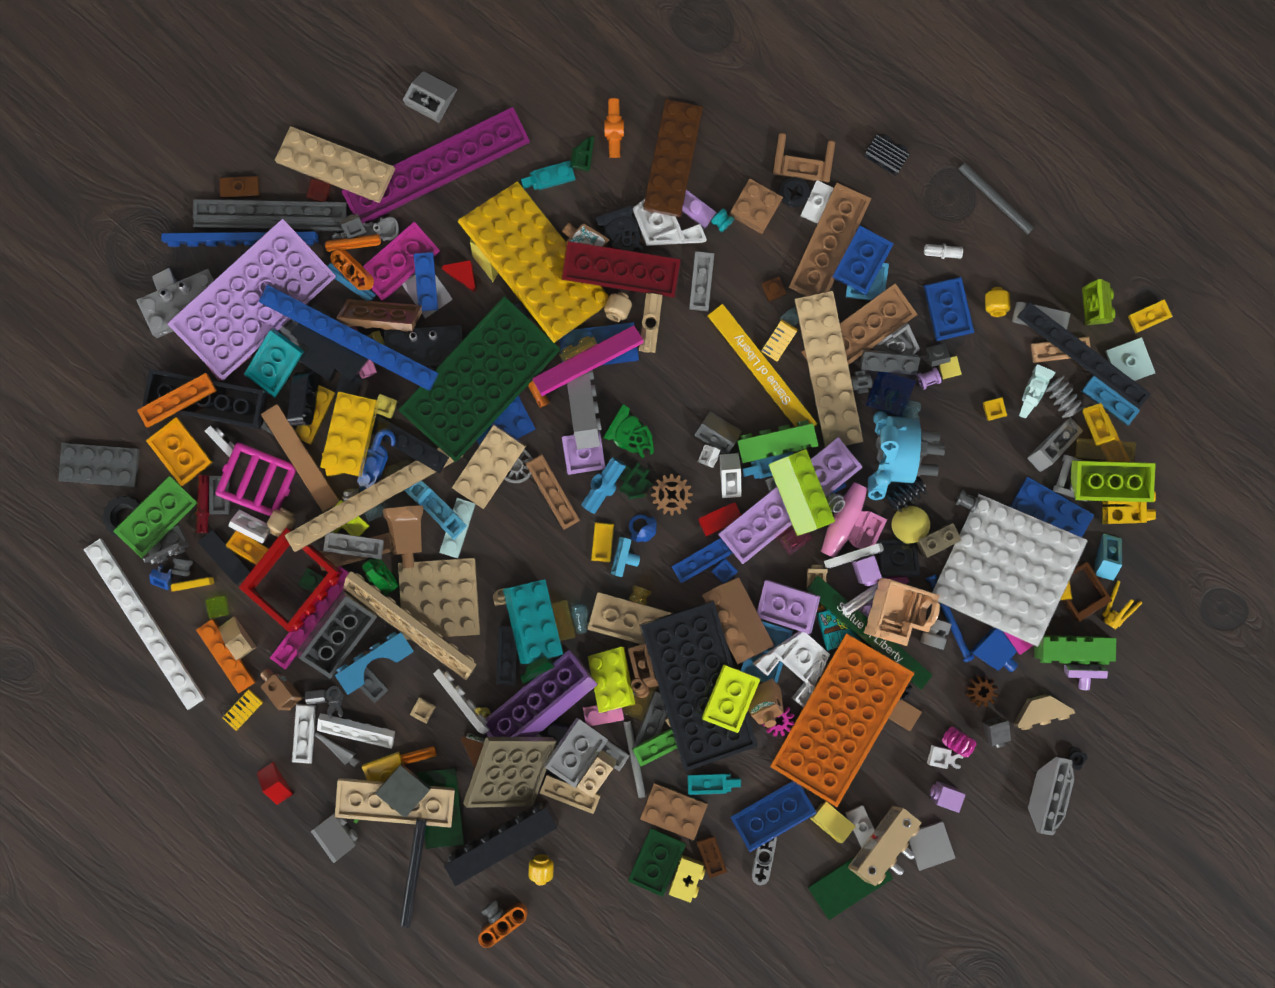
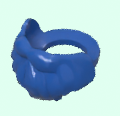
(646, 532)

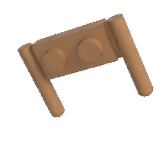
(803, 167)

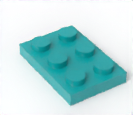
(274, 362)

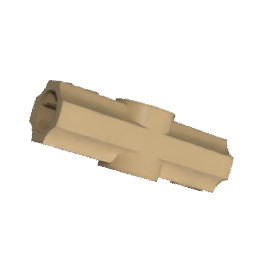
(651, 311)

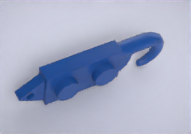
(375, 460)

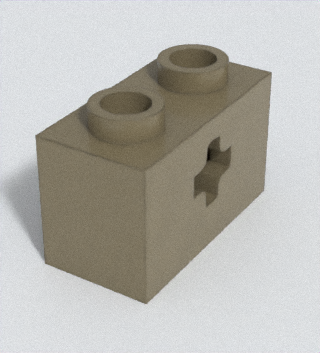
(938, 540)

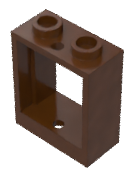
(1091, 607)

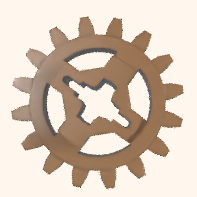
(681, 485)

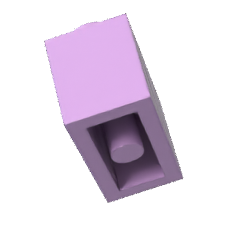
(866, 570)
(947, 796)

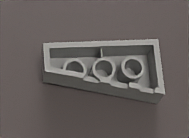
(583, 411)

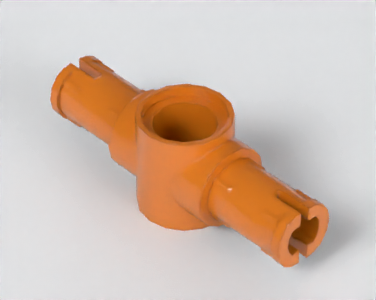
(614, 127)

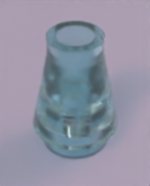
(580, 617)

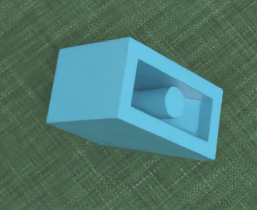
(1108, 557)

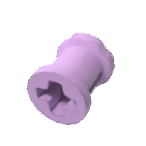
(929, 378)

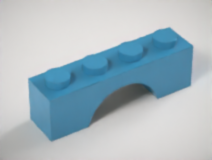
(352, 676)

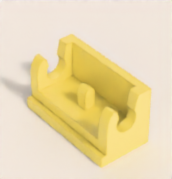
(832, 822)

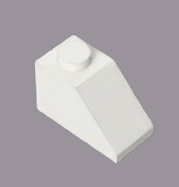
(730, 475)

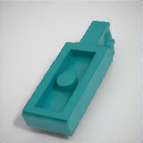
(549, 176)
(711, 783)

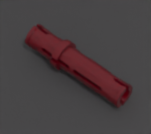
(202, 504)

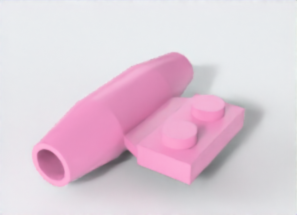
(853, 524)

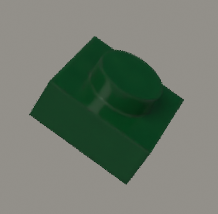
(311, 580)

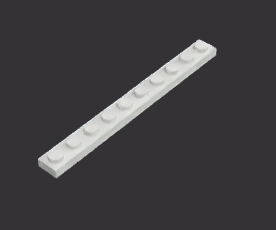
(144, 624)

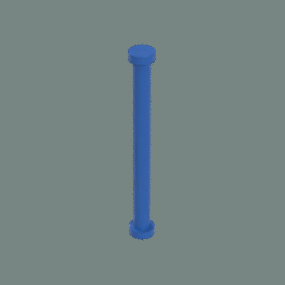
(954, 627)

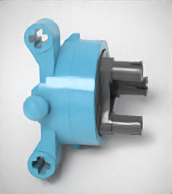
(900, 452)

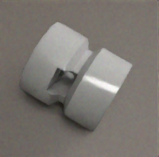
(936, 635)

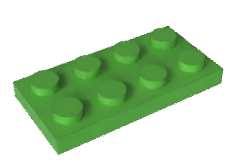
(155, 517)

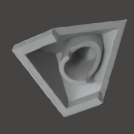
(899, 341)

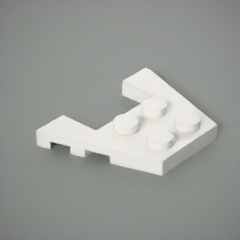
(665, 229)
(802, 657)

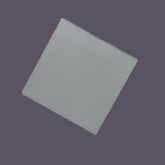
(931, 846)

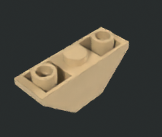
(1041, 710)

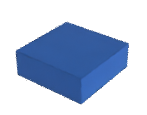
(724, 571)

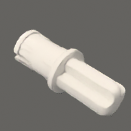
(943, 251)

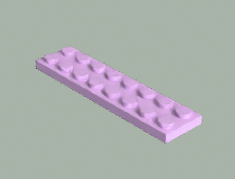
(769, 516)

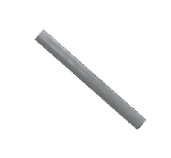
(635, 765)

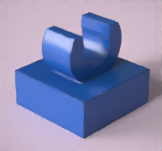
(161, 579)

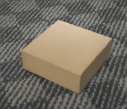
(422, 710)

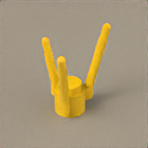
(1114, 618)

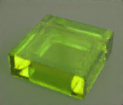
(217, 607)

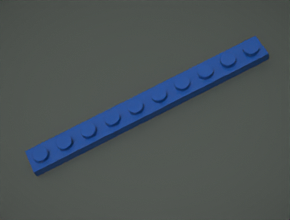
(348, 337)
(709, 556)

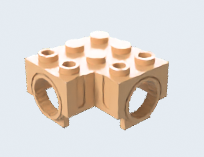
(898, 610)

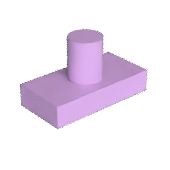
(697, 210)
(1085, 673)

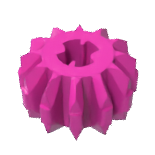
(780, 727)
(959, 742)

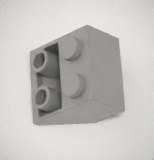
(429, 96)

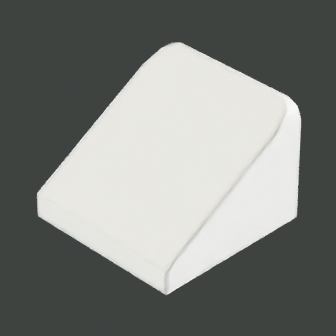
(164, 279)

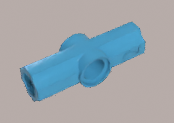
(603, 485)

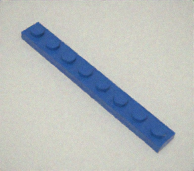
(228, 239)

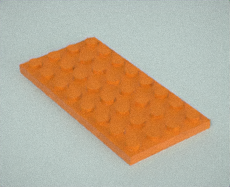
(842, 719)

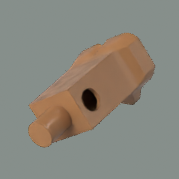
(405, 531)

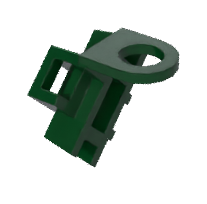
(637, 485)

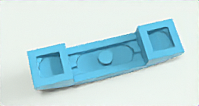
(437, 509)

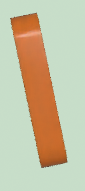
(359, 273)

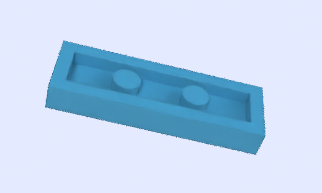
(1111, 400)

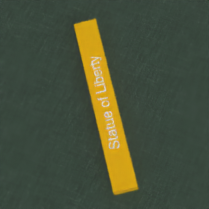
(759, 366)

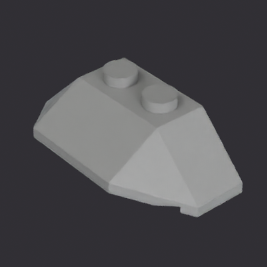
(1051, 795)

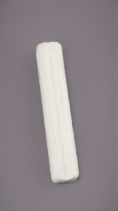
(860, 600)

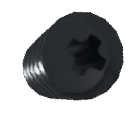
(906, 494)

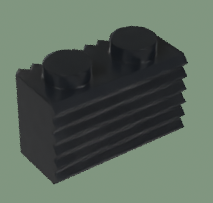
(887, 154)

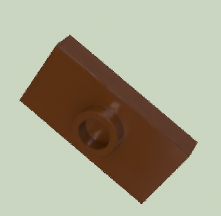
(239, 187)
(711, 856)

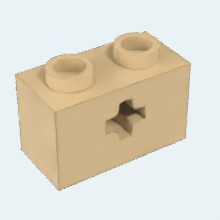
(597, 773)

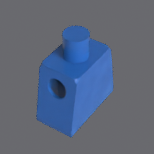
(996, 650)

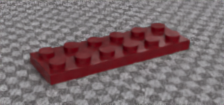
(620, 269)

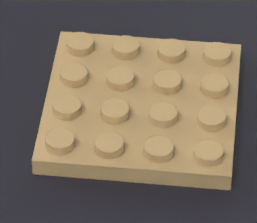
(442, 595)

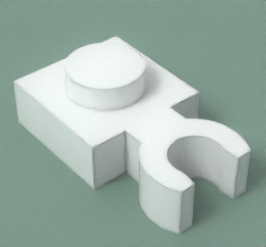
(942, 757)

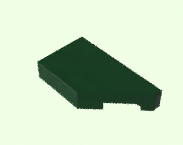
(582, 155)
(537, 668)

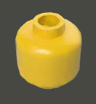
(997, 302)
(541, 869)

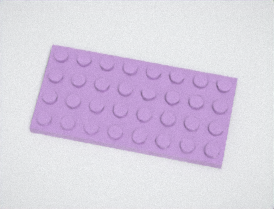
(227, 318)

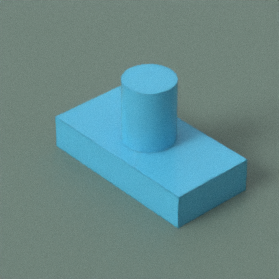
(623, 557)

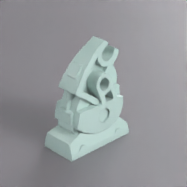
(1035, 389)

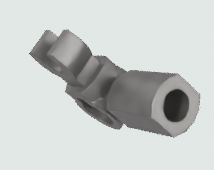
(332, 695)

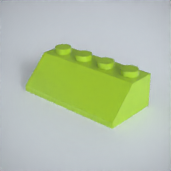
(1113, 480)
(801, 492)

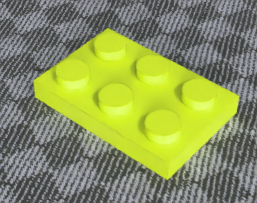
(613, 680)
(730, 698)

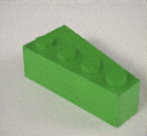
(777, 442)
(1076, 648)

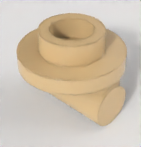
(499, 598)

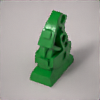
(629, 430)
(380, 576)

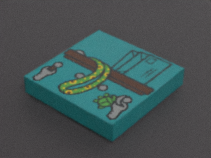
(832, 630)

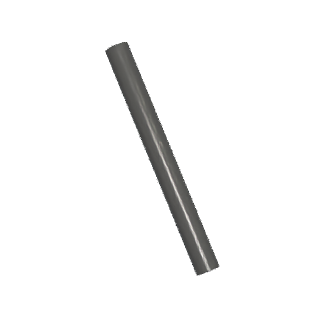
(996, 198)

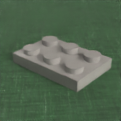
(575, 752)

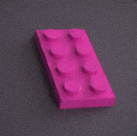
(396, 261)

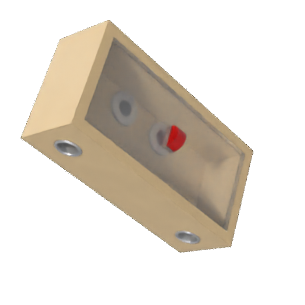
(885, 845)

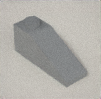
(1055, 444)

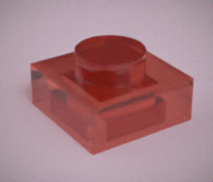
(318, 190)

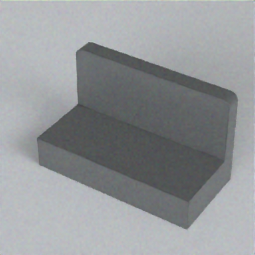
(718, 433)

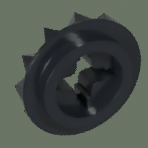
(803, 190)

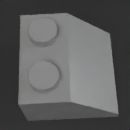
(335, 837)

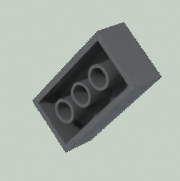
(336, 634)

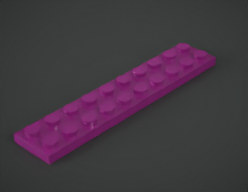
(444, 163)

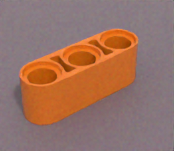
(498, 933)

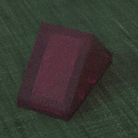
(792, 542)

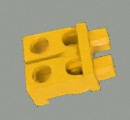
(1130, 512)

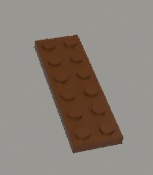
(672, 158)

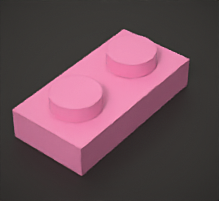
(593, 717)

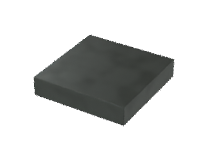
(403, 790)

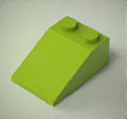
(1098, 303)

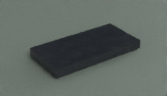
(339, 357)

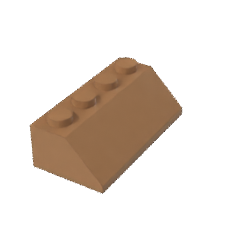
(739, 620)

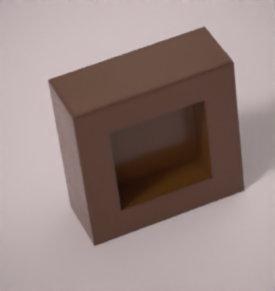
(773, 289)

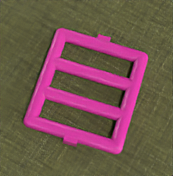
(255, 456)

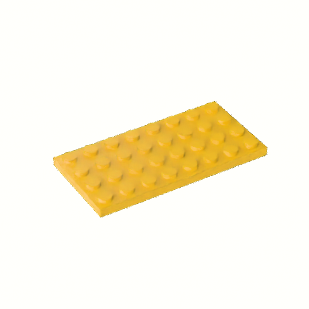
(531, 260)

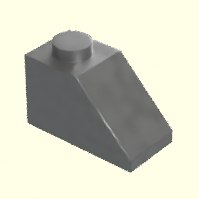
(997, 731)

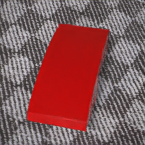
(719, 519)

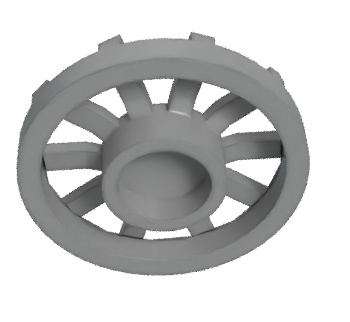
(518, 467)

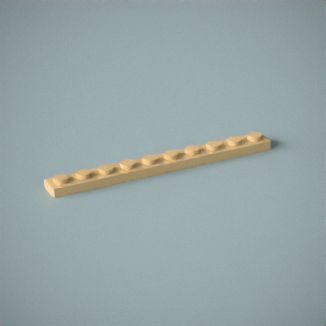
(359, 504)

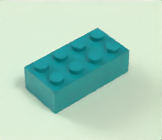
(532, 621)

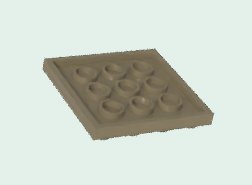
(509, 771)

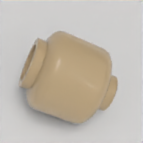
(617, 307)
(280, 520)

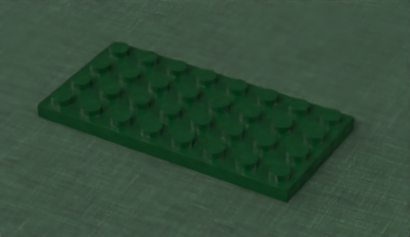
(480, 379)

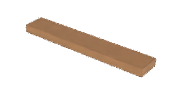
(300, 457)

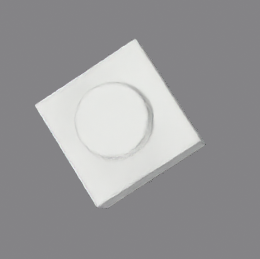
(709, 456)

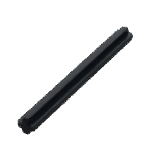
(413, 872)

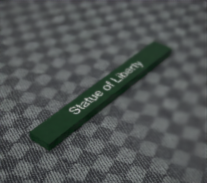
(856, 622)

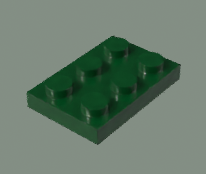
(656, 862)

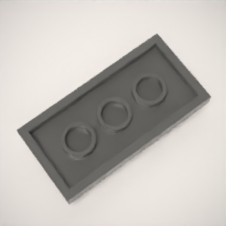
(99, 465)

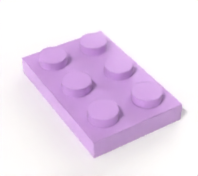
(788, 606)

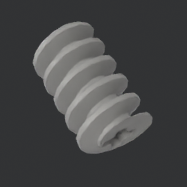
(1063, 397)

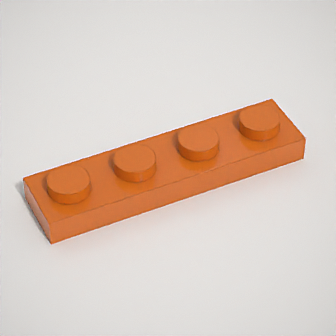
(176, 400)
(233, 668)

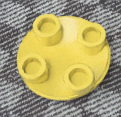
(910, 524)

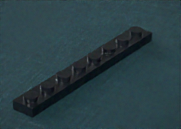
(1083, 355)

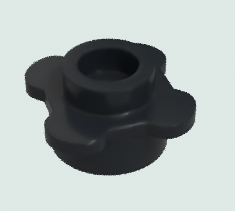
(1082, 757)

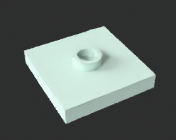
(1131, 359)

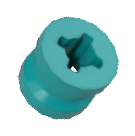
(722, 220)

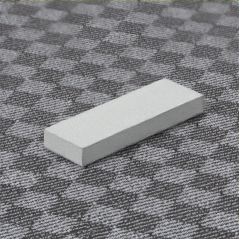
(852, 556)
(304, 733)

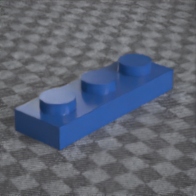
(426, 280)

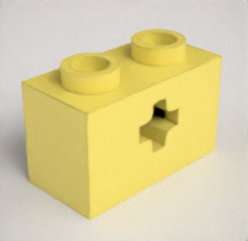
(686, 867)

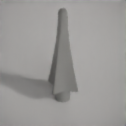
(342, 753)

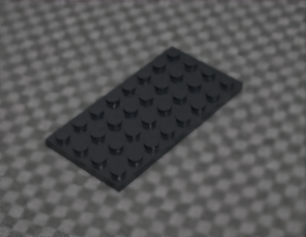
(687, 659)

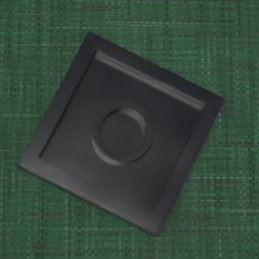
(898, 559)

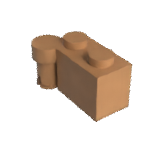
(642, 670)

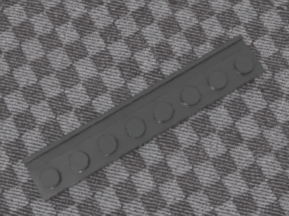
(266, 214)

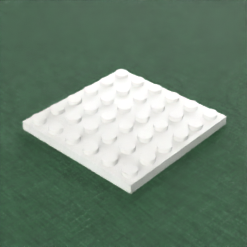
(1009, 570)

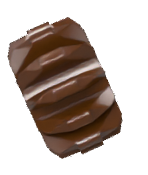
(976, 686)

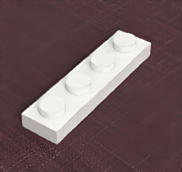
(467, 707)
(356, 731)

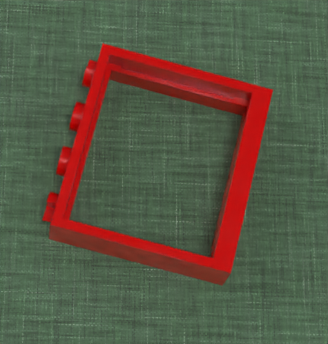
(310, 604)

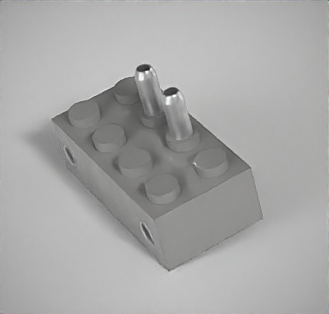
(167, 302)

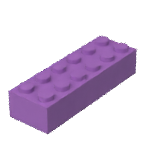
(542, 699)

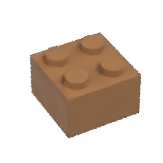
(756, 206)

